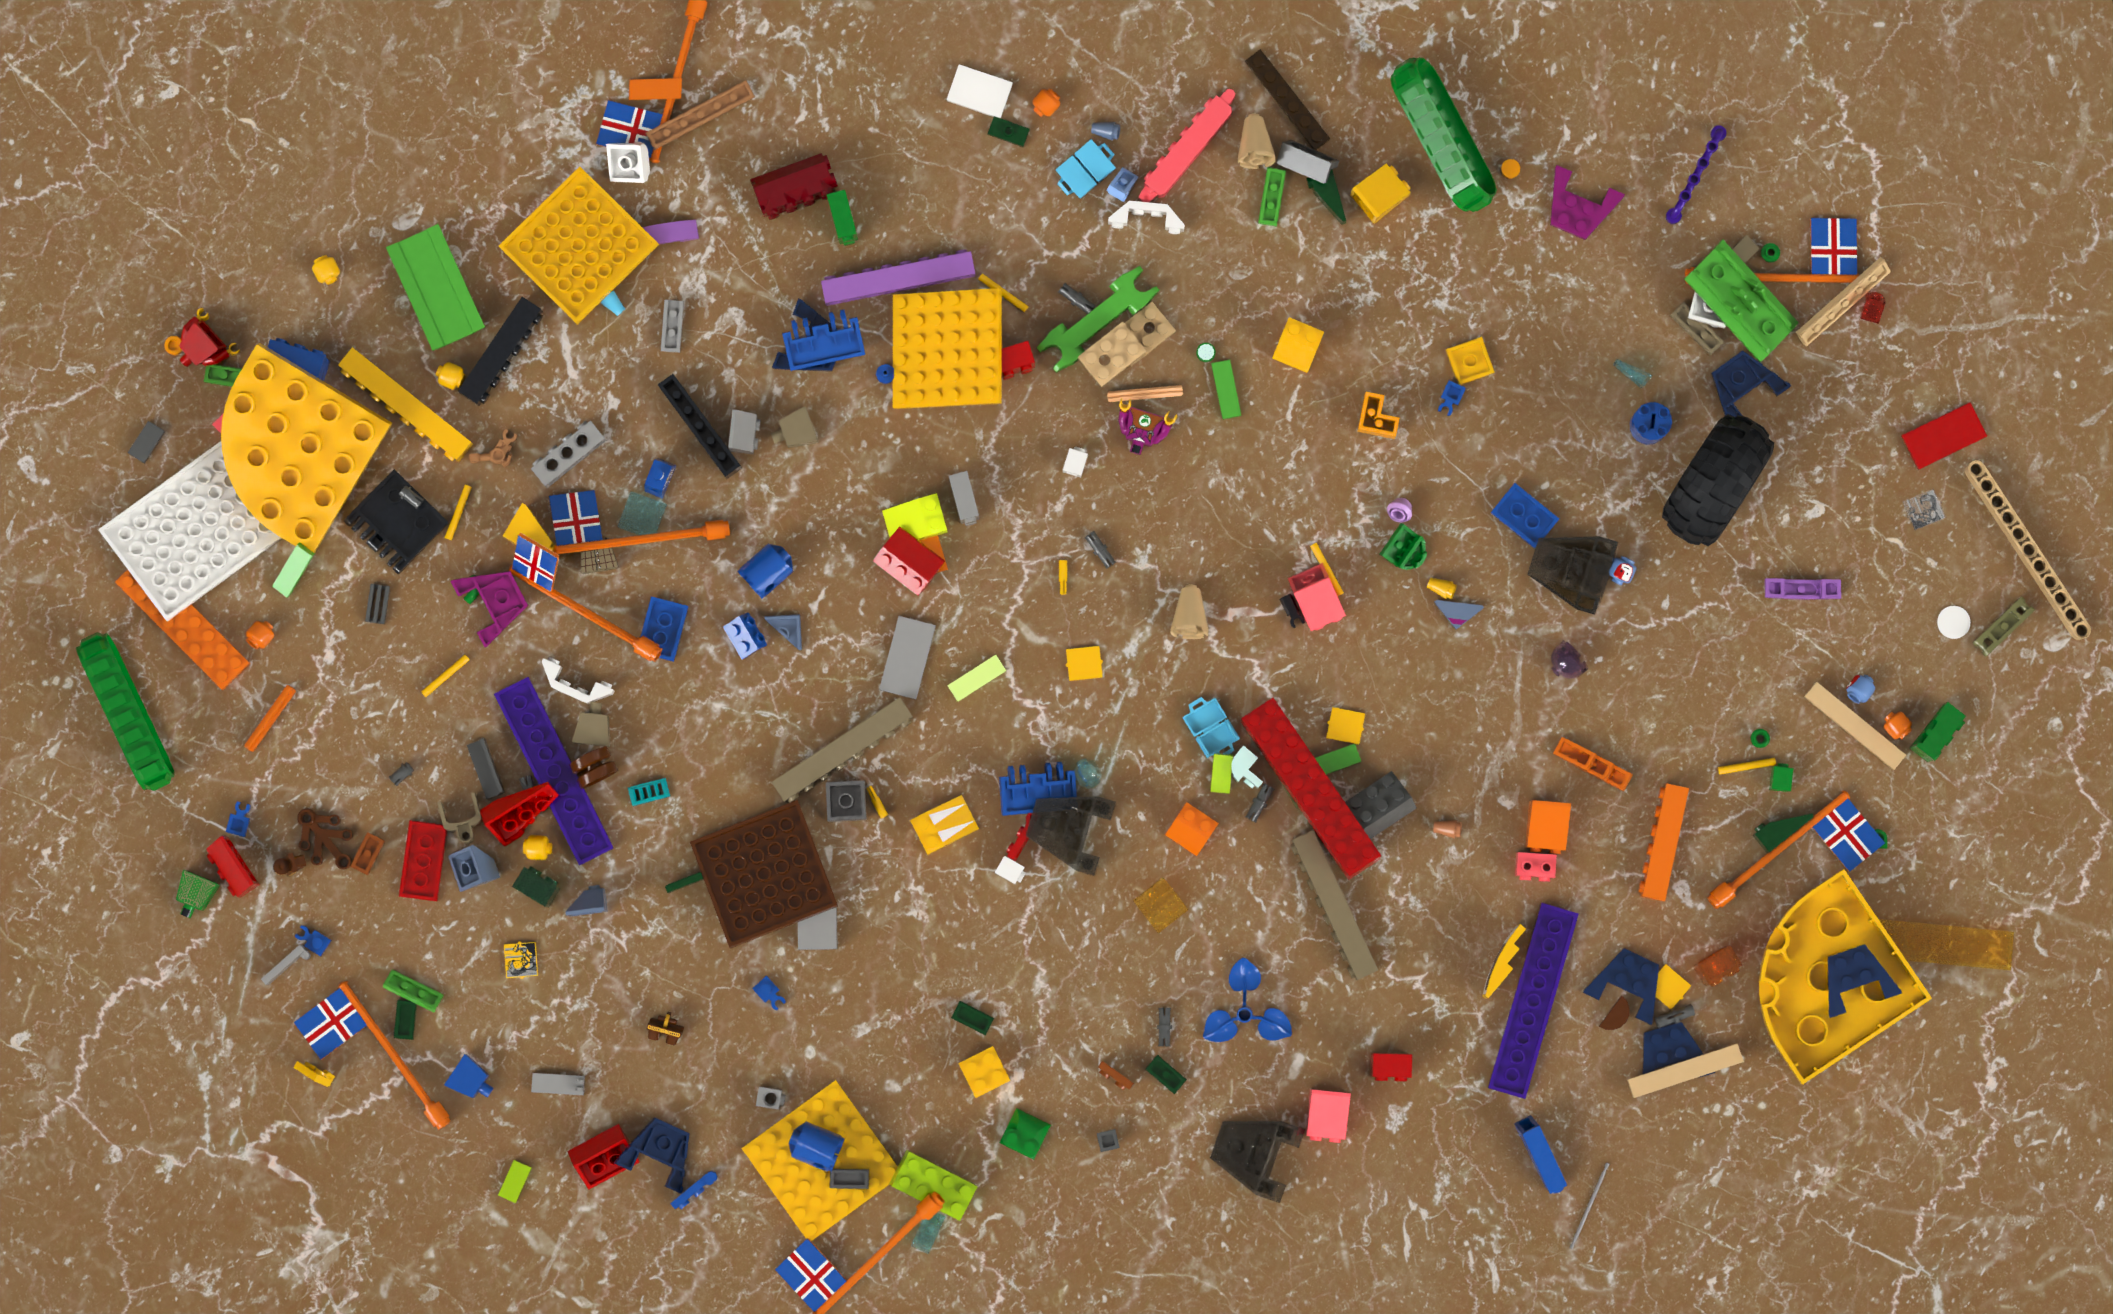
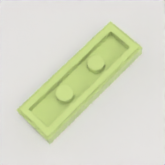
(976, 678)

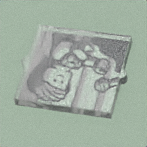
(1924, 509)

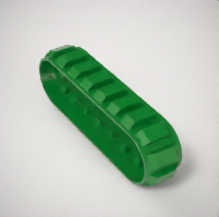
(1443, 134)
(125, 711)

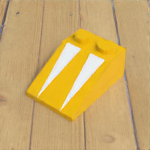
(944, 824)

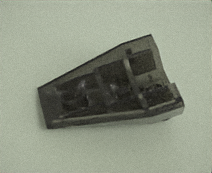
(1574, 569)

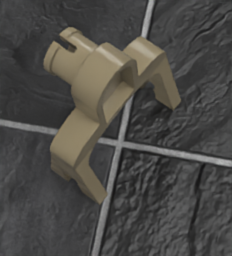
(463, 827)

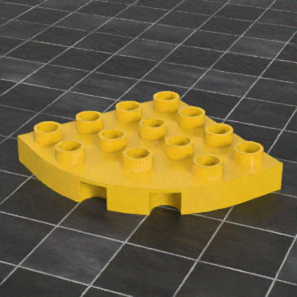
(295, 446)
(1796, 979)

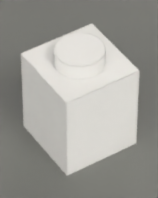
(1075, 462)
(1010, 870)

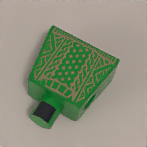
(195, 892)

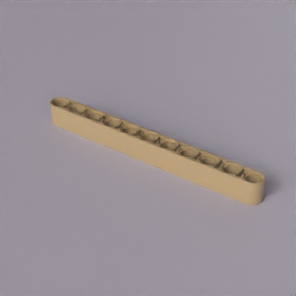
(2036, 555)

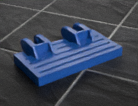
(823, 345)
(1021, 797)

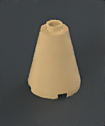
(1255, 144)
(1190, 615)

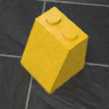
(1380, 192)
(1298, 345)
(527, 524)

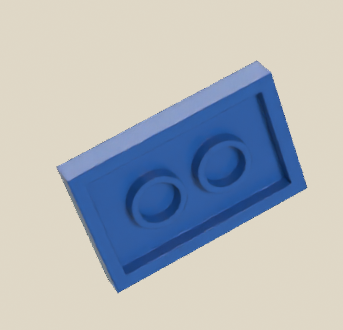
(1524, 515)
(665, 625)

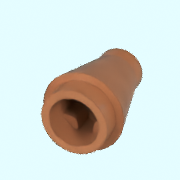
(1448, 828)

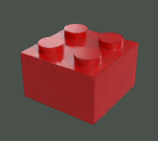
(1017, 359)
(1391, 1065)

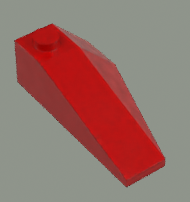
(513, 813)

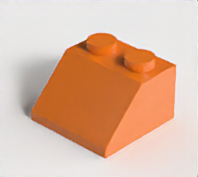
(1191, 829)

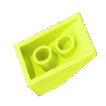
(918, 517)

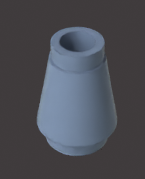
(1107, 130)

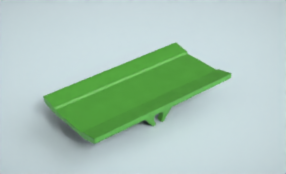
(435, 287)
(1741, 301)

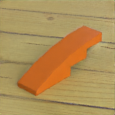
(1593, 764)

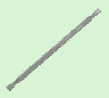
(1589, 1205)

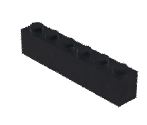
(500, 351)
(699, 426)

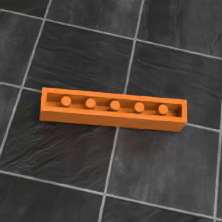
(1664, 842)

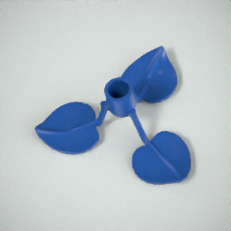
(1220, 1025)

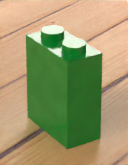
(842, 217)

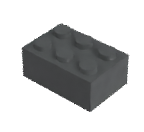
(1381, 804)

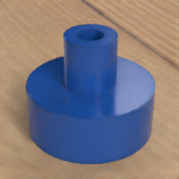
(882, 378)

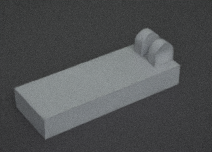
(672, 326)
(298, 952)
(558, 1084)

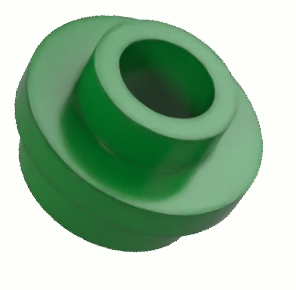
(1764, 252)
(1766, 738)

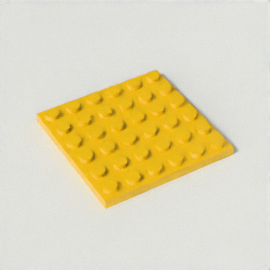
(578, 245)
(947, 348)
(806, 1189)

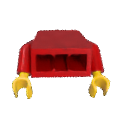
(202, 344)

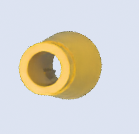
(1442, 587)

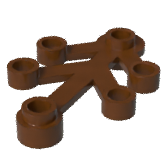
(322, 836)

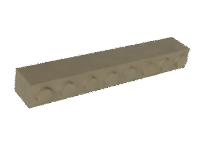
(843, 749)
(1334, 904)

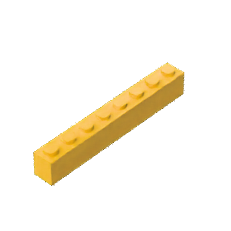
(405, 404)

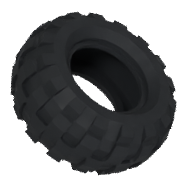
(1718, 480)

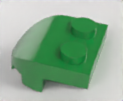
(1405, 549)

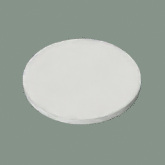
(1953, 622)

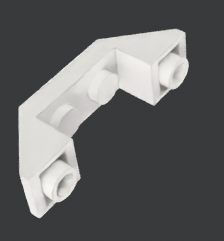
(1120, 217)
(598, 692)

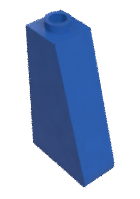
(1541, 1154)

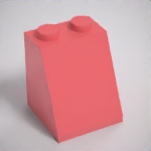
(1316, 597)
(1327, 1115)

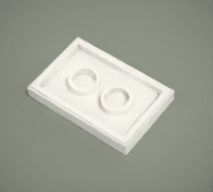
(979, 91)

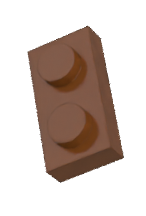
(367, 853)
(1108, 1071)

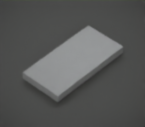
(907, 657)

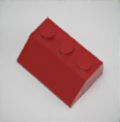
(909, 561)
(231, 867)
(596, 1156)

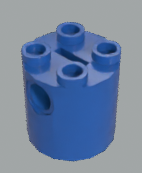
(1650, 423)
(767, 569)
(815, 1146)

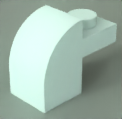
(1240, 768)

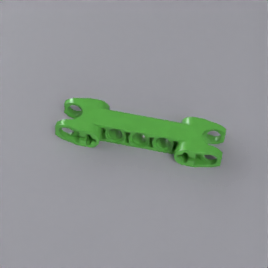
(1072, 339)

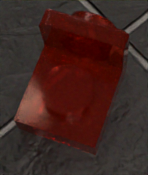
(1873, 307)

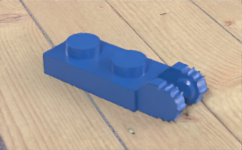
(696, 1189)

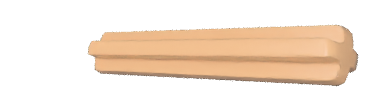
(1145, 393)

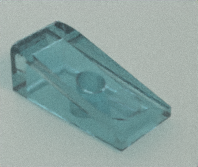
(1635, 374)
(927, 1233)

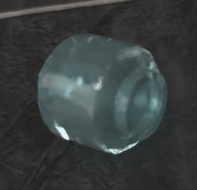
(1087, 773)

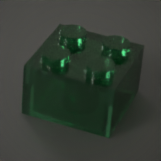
(536, 887)

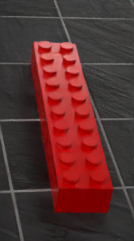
(1311, 788)

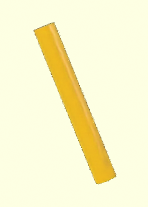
(1005, 294)
(458, 511)
(1321, 559)
(445, 675)
(1746, 766)

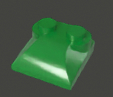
(1025, 1133)

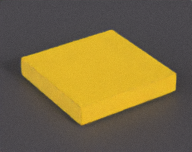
(1470, 361)

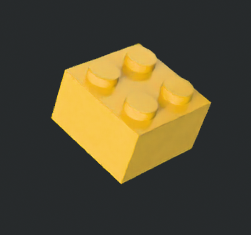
(984, 1071)

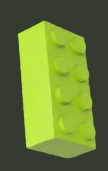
(920, 1177)

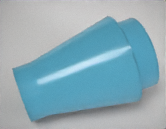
(613, 303)

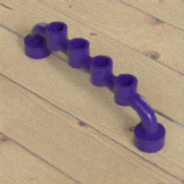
(1717, 134)

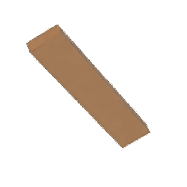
(700, 115)

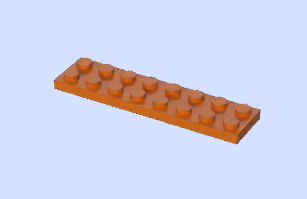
(193, 635)

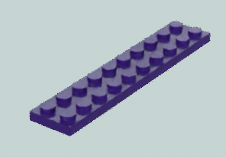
(551, 764)
(1533, 1000)

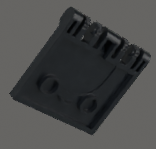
(396, 522)

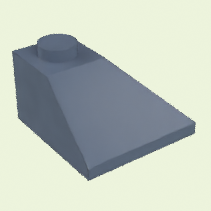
(473, 868)
(589, 902)

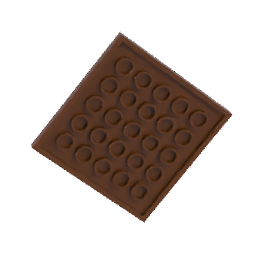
(763, 874)

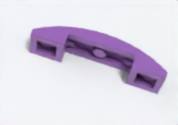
(673, 231)
(1802, 589)

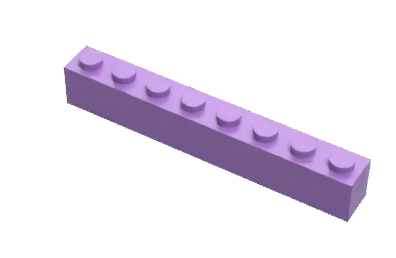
(898, 278)

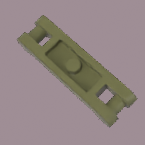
(2003, 626)

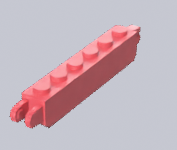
(1188, 148)

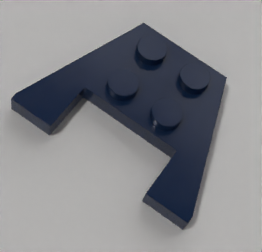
(802, 311)
(1741, 376)
(1854, 969)
(1633, 975)
(1668, 1046)
(662, 1144)

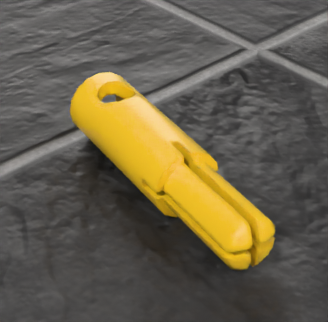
(1063, 576)
(877, 803)

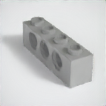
(594, 440)

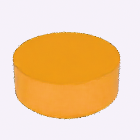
(1510, 168)
(172, 345)

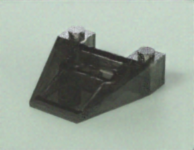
(1063, 826)
(1250, 1150)

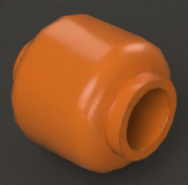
(1046, 102)
(259, 634)
(1897, 725)

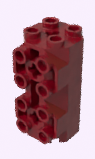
(794, 185)

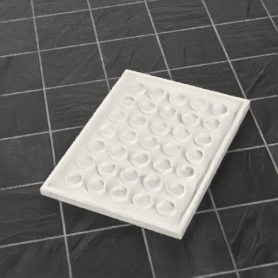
(187, 534)

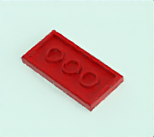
(1944, 436)
(423, 861)

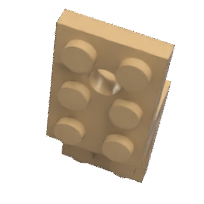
(1126, 344)

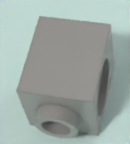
(761, 1098)

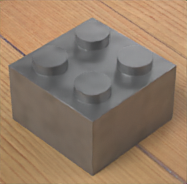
(846, 801)

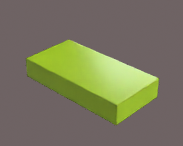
(1221, 773)
(514, 1181)

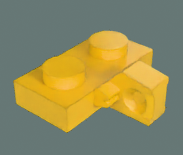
(322, 1077)

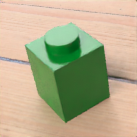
(1781, 778)

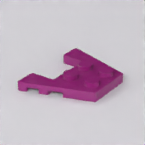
(1576, 213)
(500, 596)

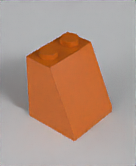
(1547, 826)

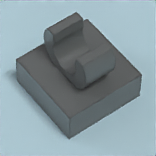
(1107, 1140)

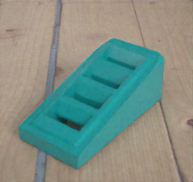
(663, 782)

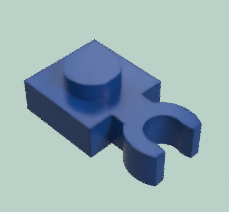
(1452, 395)
(239, 823)
(315, 942)
(767, 990)

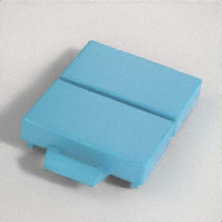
(1079, 174)
(1206, 720)

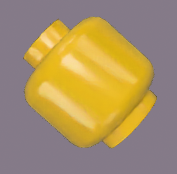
(325, 269)
(450, 375)
(537, 847)

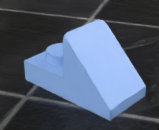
(1122, 184)

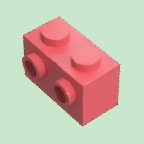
(1535, 865)

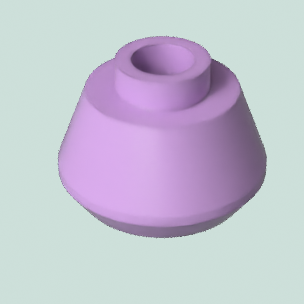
(1400, 510)

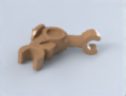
(498, 454)

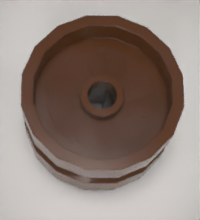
(592, 764)

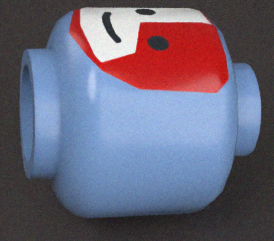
(1622, 570)
(1860, 688)

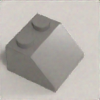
(743, 432)

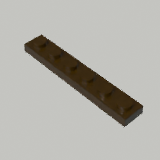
(1287, 100)

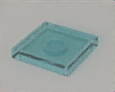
(641, 515)

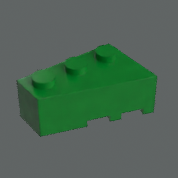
(1938, 732)

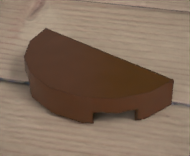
(1617, 1015)

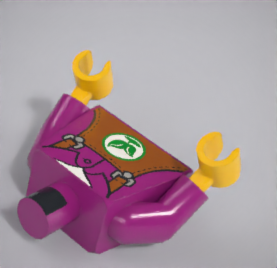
(1143, 427)

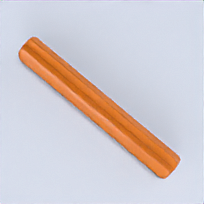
(270, 718)

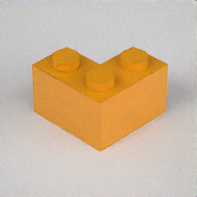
(1372, 420)

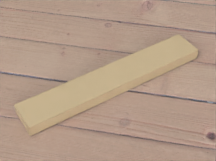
(1843, 301)
(1855, 726)
(1685, 1070)

